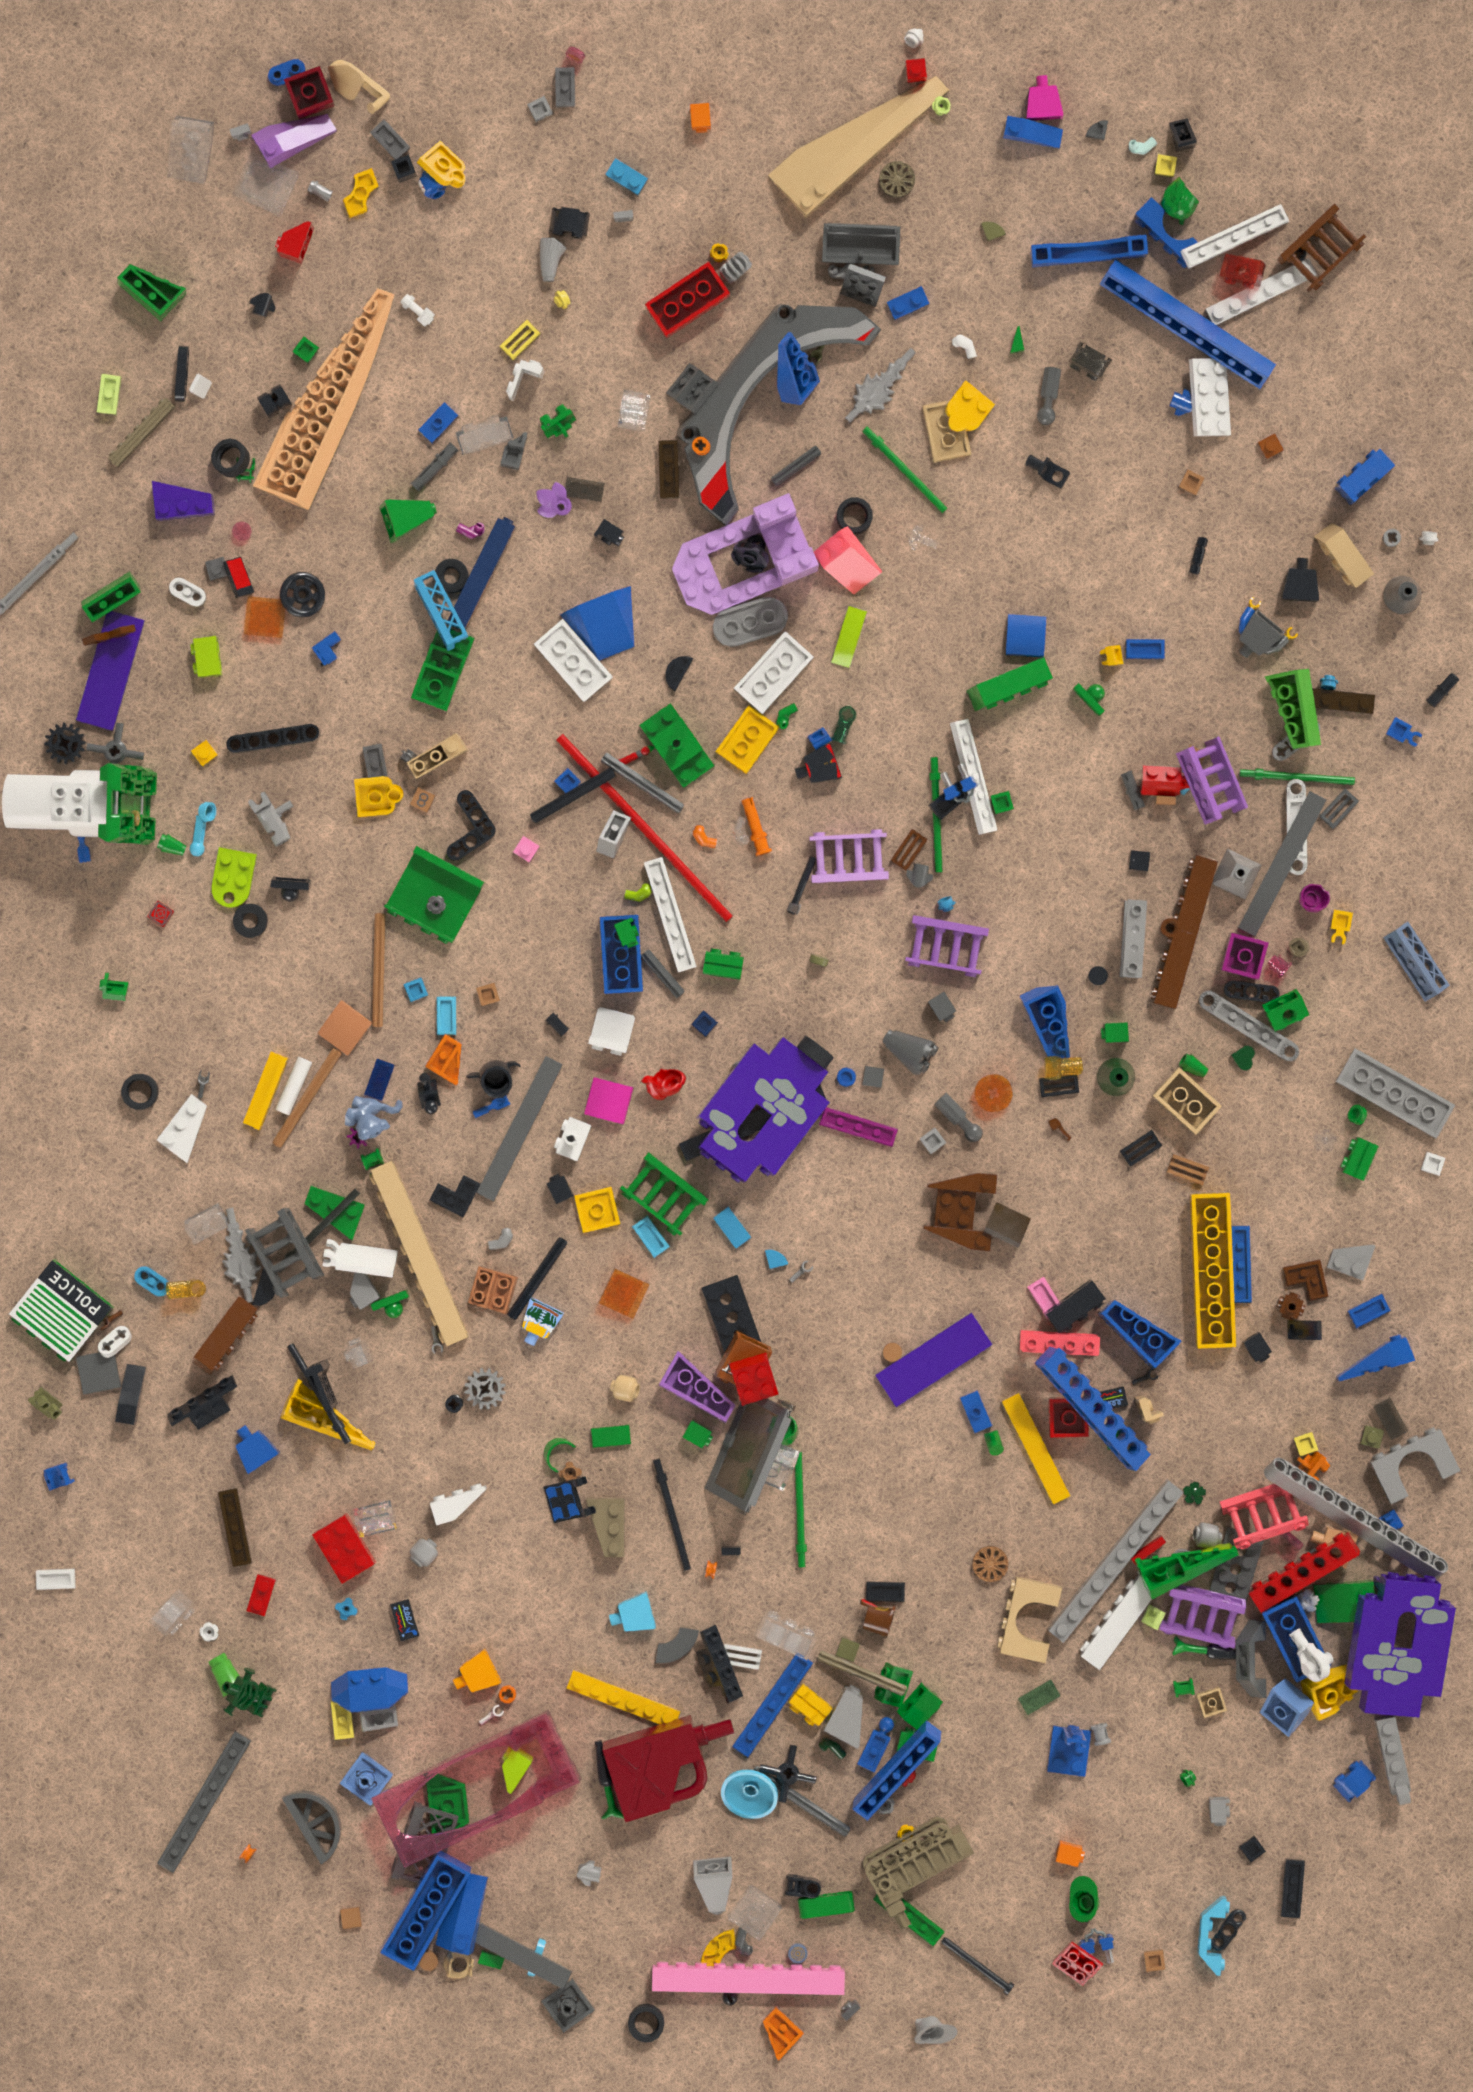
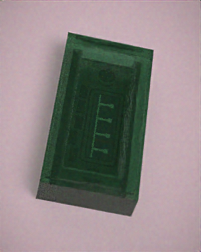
(1039, 1697)

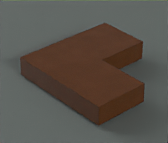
(1308, 1273)

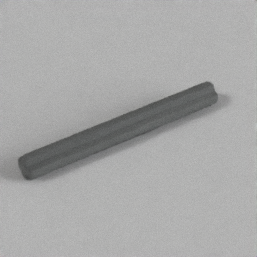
(642, 783)

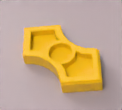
(357, 201)

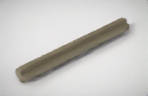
(862, 1673)

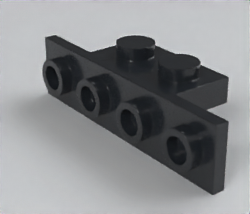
(205, 1406)
(717, 1665)

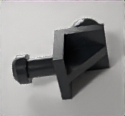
(428, 1093)

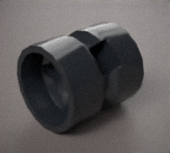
(267, 401)

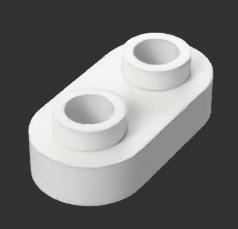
(188, 592)

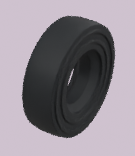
(454, 564)
(238, 920)

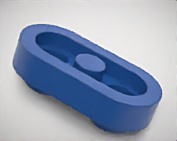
(285, 70)

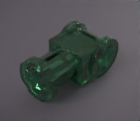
(843, 725)

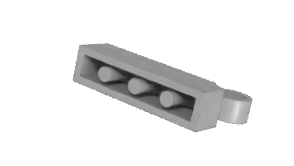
(1393, 1758)

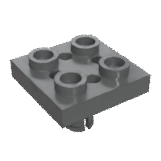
(863, 284)
(566, 2017)

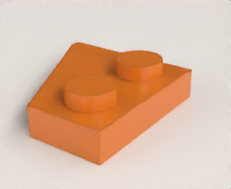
(781, 2032)

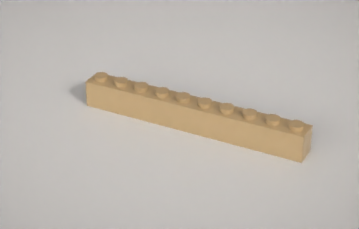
(419, 1253)

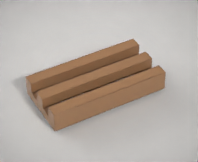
(1203, 1175)

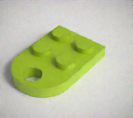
(233, 874)

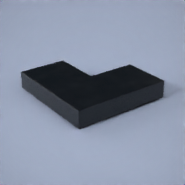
(458, 1200)

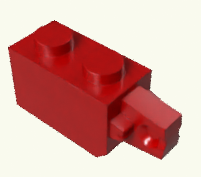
(1162, 781)

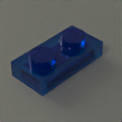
(379, 1079)

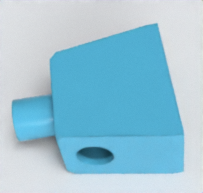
(634, 1614)

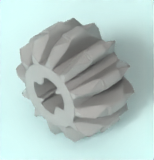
(735, 267)

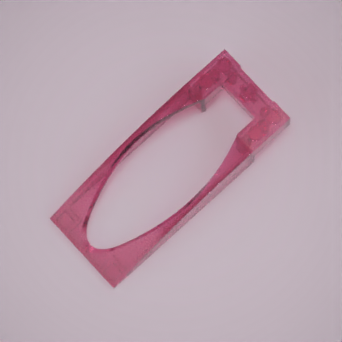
(564, 1775)

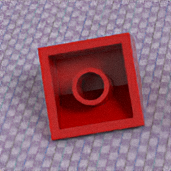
(295, 242)

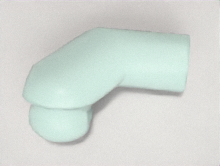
(1142, 148)

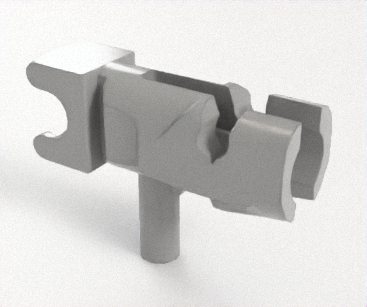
(271, 818)

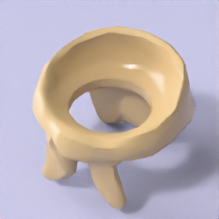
(448, 1959)

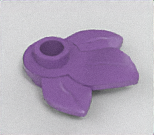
(551, 499)

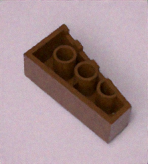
(224, 1336)

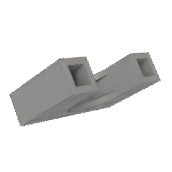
(1387, 1464)

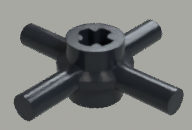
(782, 1777)

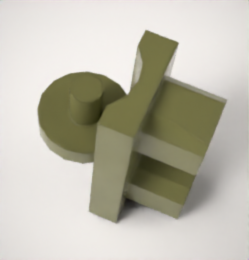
(46, 1403)

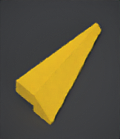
(305, 1410)

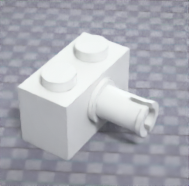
(573, 1138)

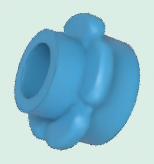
(1328, 682)
(946, 904)

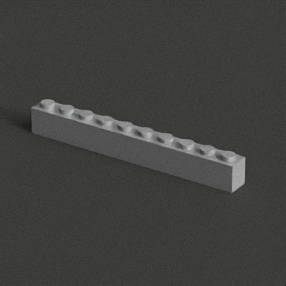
(1115, 1560)

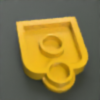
(443, 166)
(967, 408)
(376, 796)

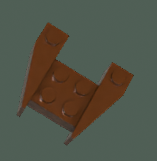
(956, 1209)

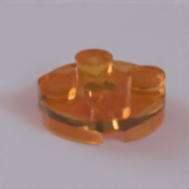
(983, 1097)

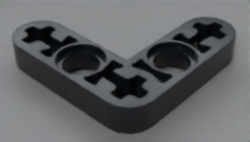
(476, 832)

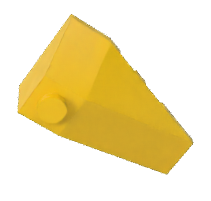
(1328, 1693)

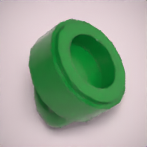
(1357, 1114)

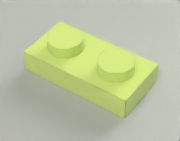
(109, 394)

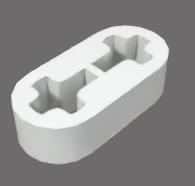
(114, 1341)

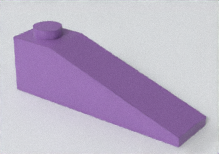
(289, 138)

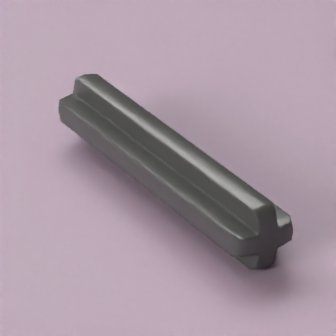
(796, 465)
(662, 973)

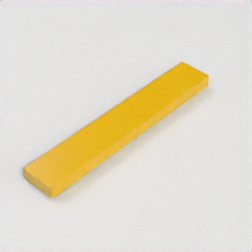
(1036, 1448)

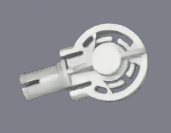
(1312, 1660)

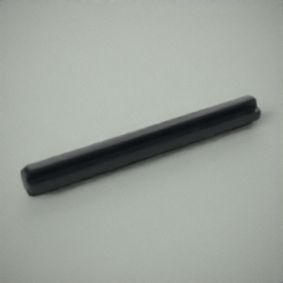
(572, 795)
(537, 1278)

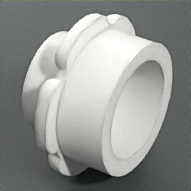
(1429, 537)
(204, 1631)

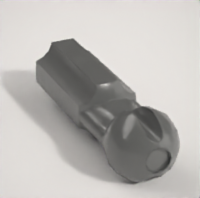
(1049, 392)
(957, 1116)

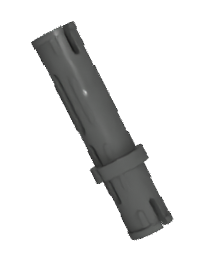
(437, 463)

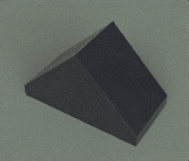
(1182, 135)

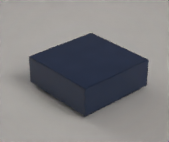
(704, 1023)

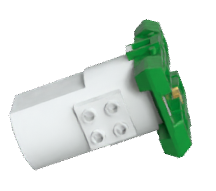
(87, 803)

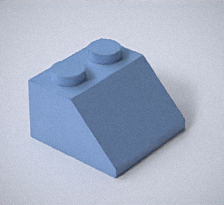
(1286, 1707)

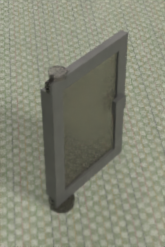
(749, 1452)

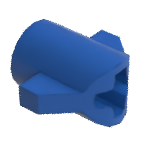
(1181, 402)

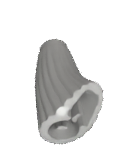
(550, 254)

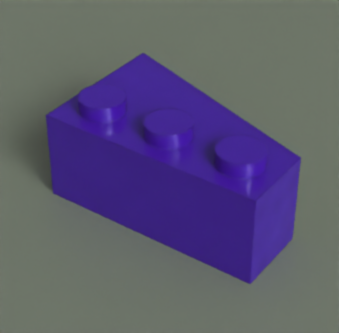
(179, 502)

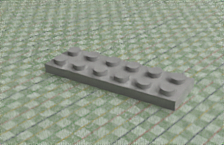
(1395, 1093)

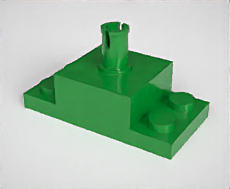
(677, 745)

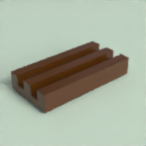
(918, 836)

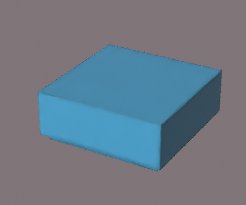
(416, 989)

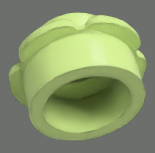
(936, 105)

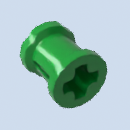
(372, 1159)
(1183, 1687)

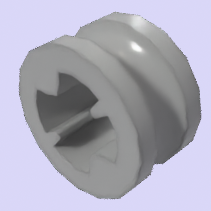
(1397, 537)

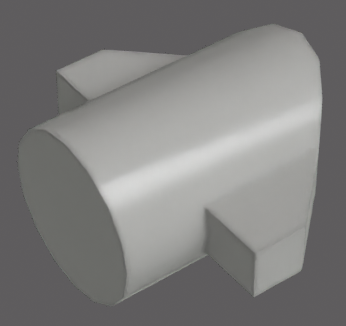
(588, 1872)

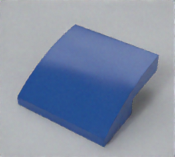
(1025, 636)

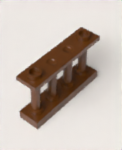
(1317, 230)

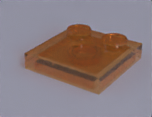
(264, 617)
(623, 1293)

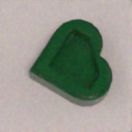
(1243, 1057)

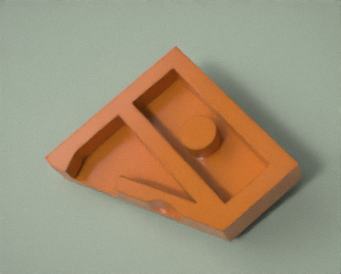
(446, 1059)

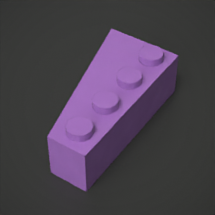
(692, 1386)

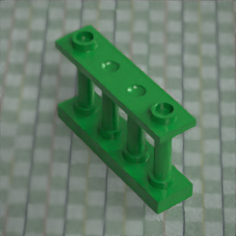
(681, 1187)

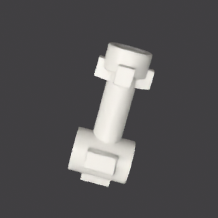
(425, 316)

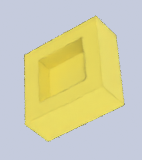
(1165, 165)
(1305, 1444)

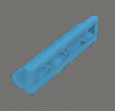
(433, 612)

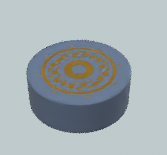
(797, 1953)

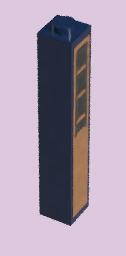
(483, 570)

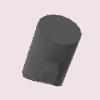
(919, 876)

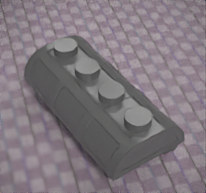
(861, 243)

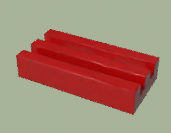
(1149, 1548)

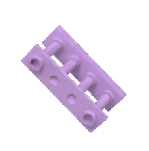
(840, 874)

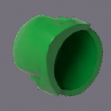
(1179, 201)

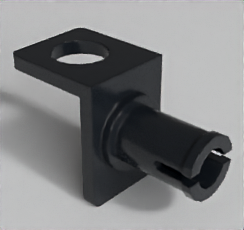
(1047, 469)

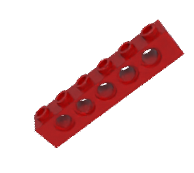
(1265, 1600)

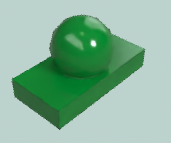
(1093, 695)
(391, 1304)

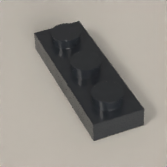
(1292, 1888)

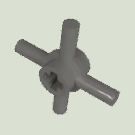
(106, 750)

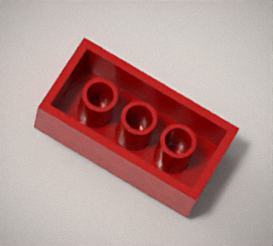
(687, 300)

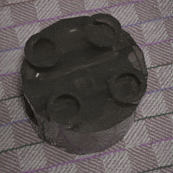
(1089, 361)

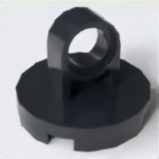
(750, 554)

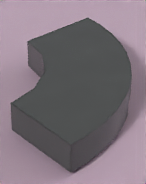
(678, 1646)

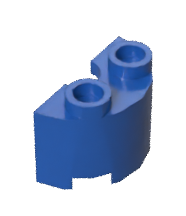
(1355, 1781)

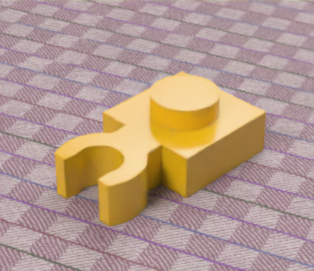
(1340, 922)

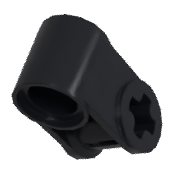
(800, 1887)

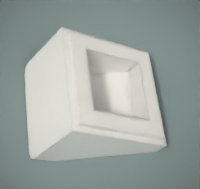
(200, 386)

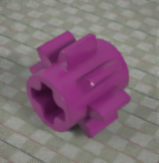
(355, 1140)

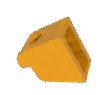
(478, 1673)

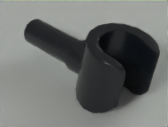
(1145, 1377)

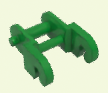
(250, 478)

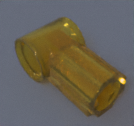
(1057, 1067)
(183, 1289)

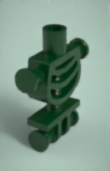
(247, 1695)

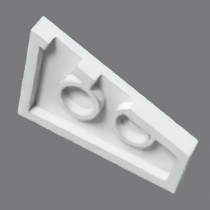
(183, 1128)

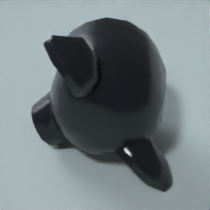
(495, 1077)

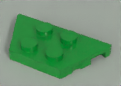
(448, 1796)

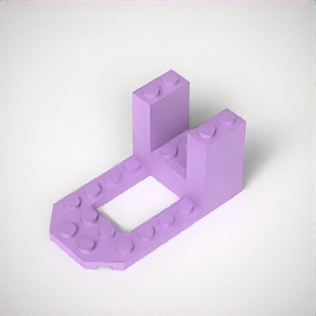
(785, 544)

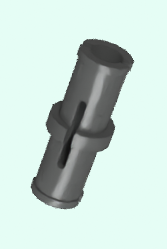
(1132, 790)

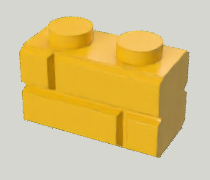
(810, 1705)

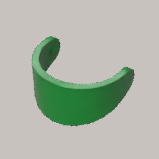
(550, 1445)

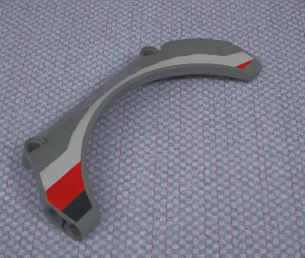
(718, 415)

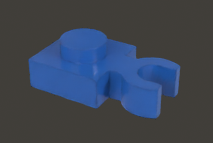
(1400, 731)

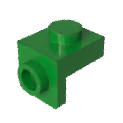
(113, 989)

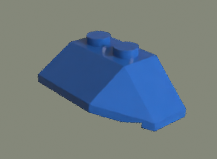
(369, 1689)

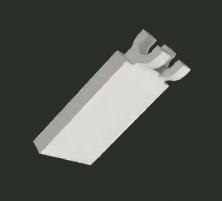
(360, 1259)

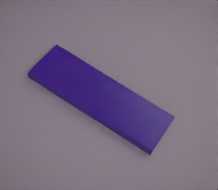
(109, 673)
(933, 1359)

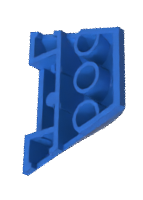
(604, 623)

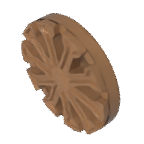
(990, 1563)

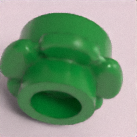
(1188, 1778)

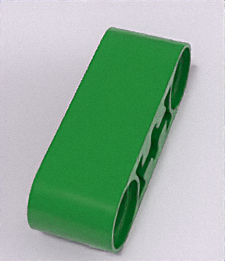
(826, 1905)

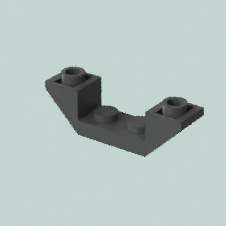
(1245, 1658)

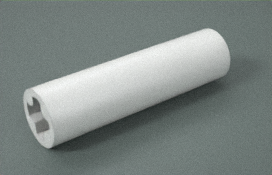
(293, 1085)

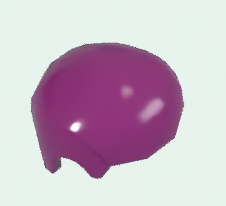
(1314, 898)

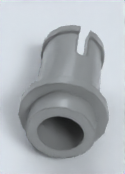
(319, 190)

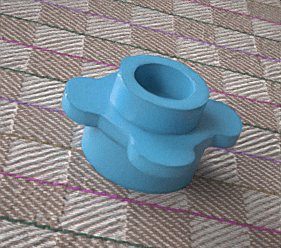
(341, 1608)

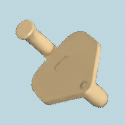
(349, 80)

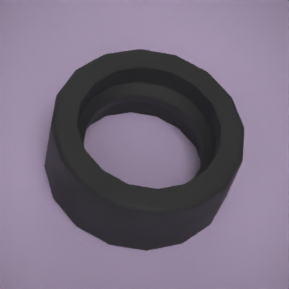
(221, 448)
(855, 501)
(815, 1052)
(125, 1091)
(646, 2037)

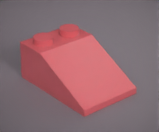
(847, 560)

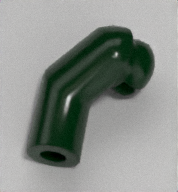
(834, 1746)

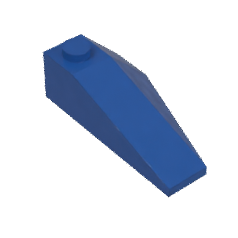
(795, 373)
(1389, 1354)
(462, 1921)

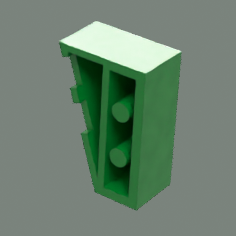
(150, 291)

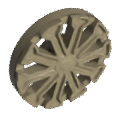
(897, 179)

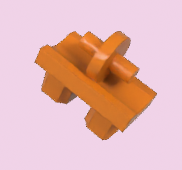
(1312, 1463)

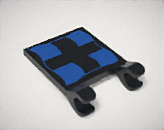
(565, 1500)

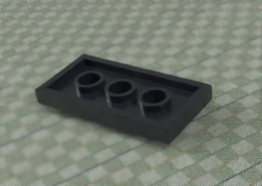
(738, 1305)

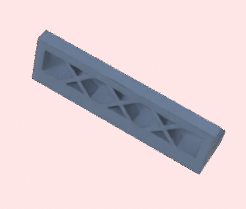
(1415, 963)

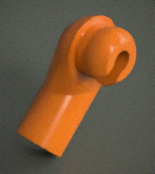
(701, 837)

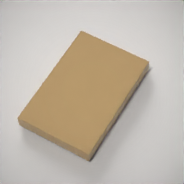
(943, 441)

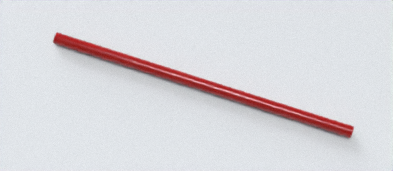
(646, 830)

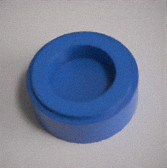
(846, 1077)

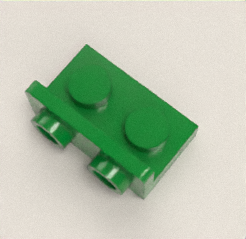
(896, 1674)

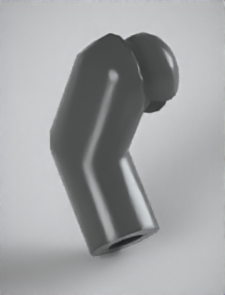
(741, 1944)

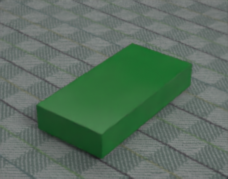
(611, 1436)

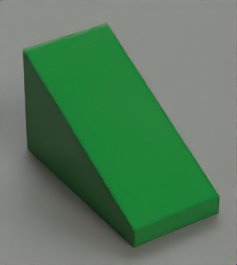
(1017, 345)
(491, 1960)

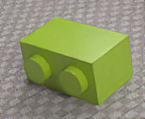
(207, 656)

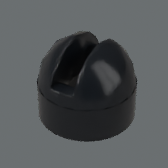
(734, 1997)

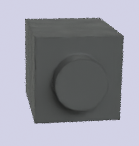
(942, 1007)

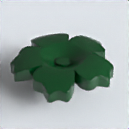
(1194, 1493)

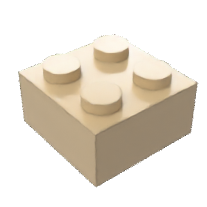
(1211, 1702)

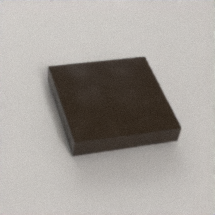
(1007, 1224)

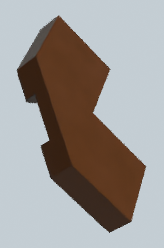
(103, 637)

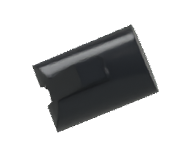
(262, 304)

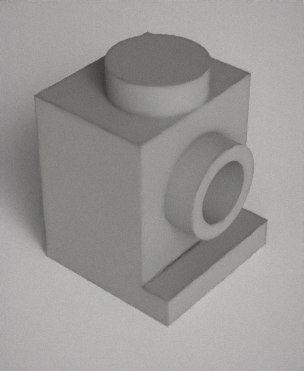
(1218, 1810)

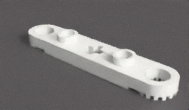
(1294, 803)

